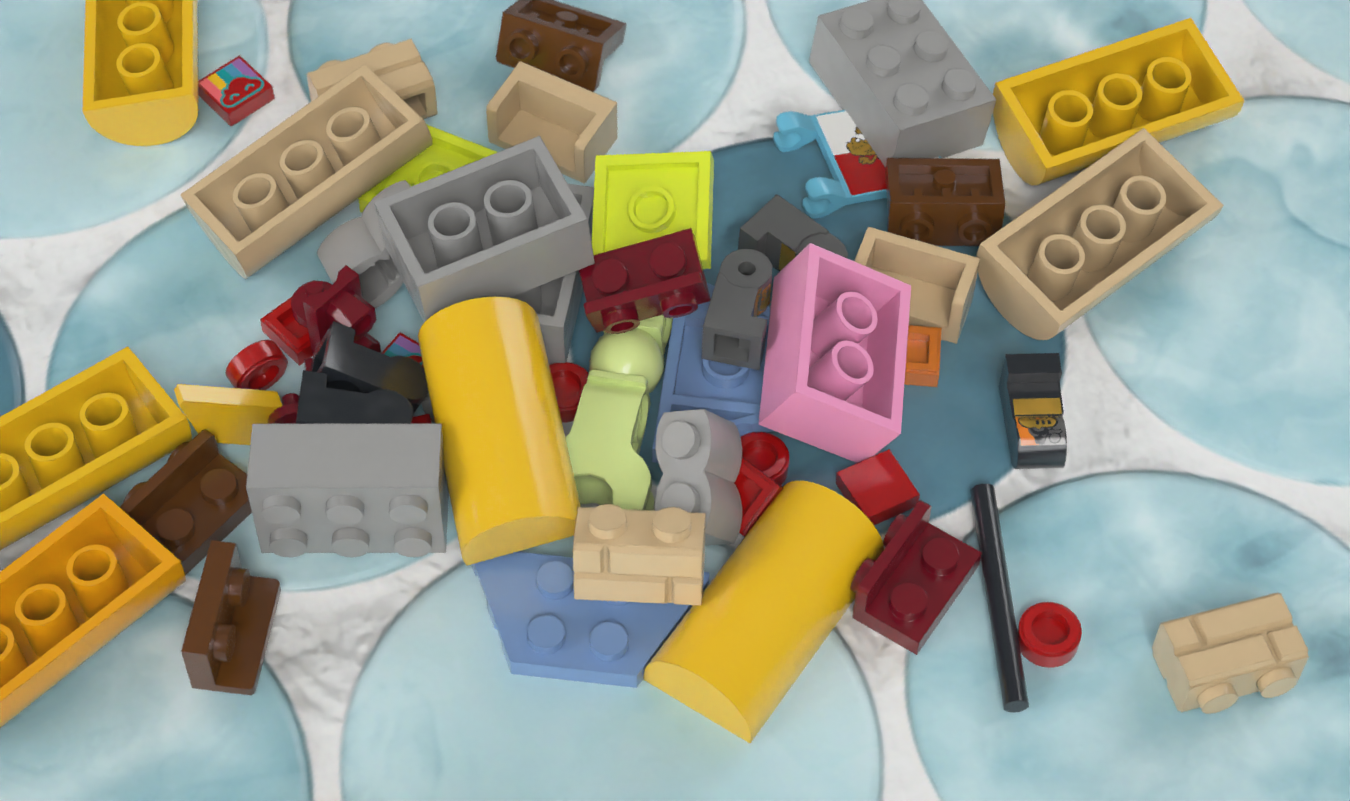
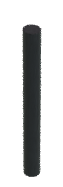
(999, 599)

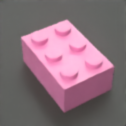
(836, 355)

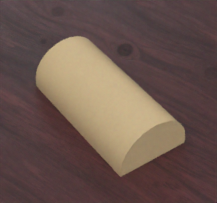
(306, 170)
(1092, 236)

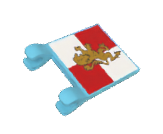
(850, 158)

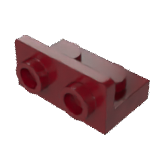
(644, 282)
(912, 579)

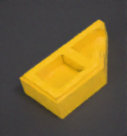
(226, 411)

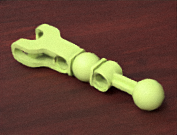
(614, 416)

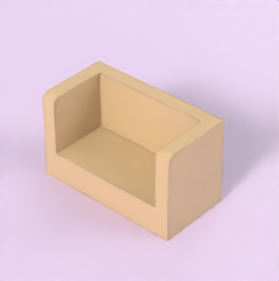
(565, 116)
(938, 277)

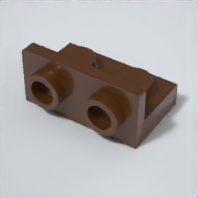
(558, 40)
(945, 199)
(191, 500)
(229, 624)

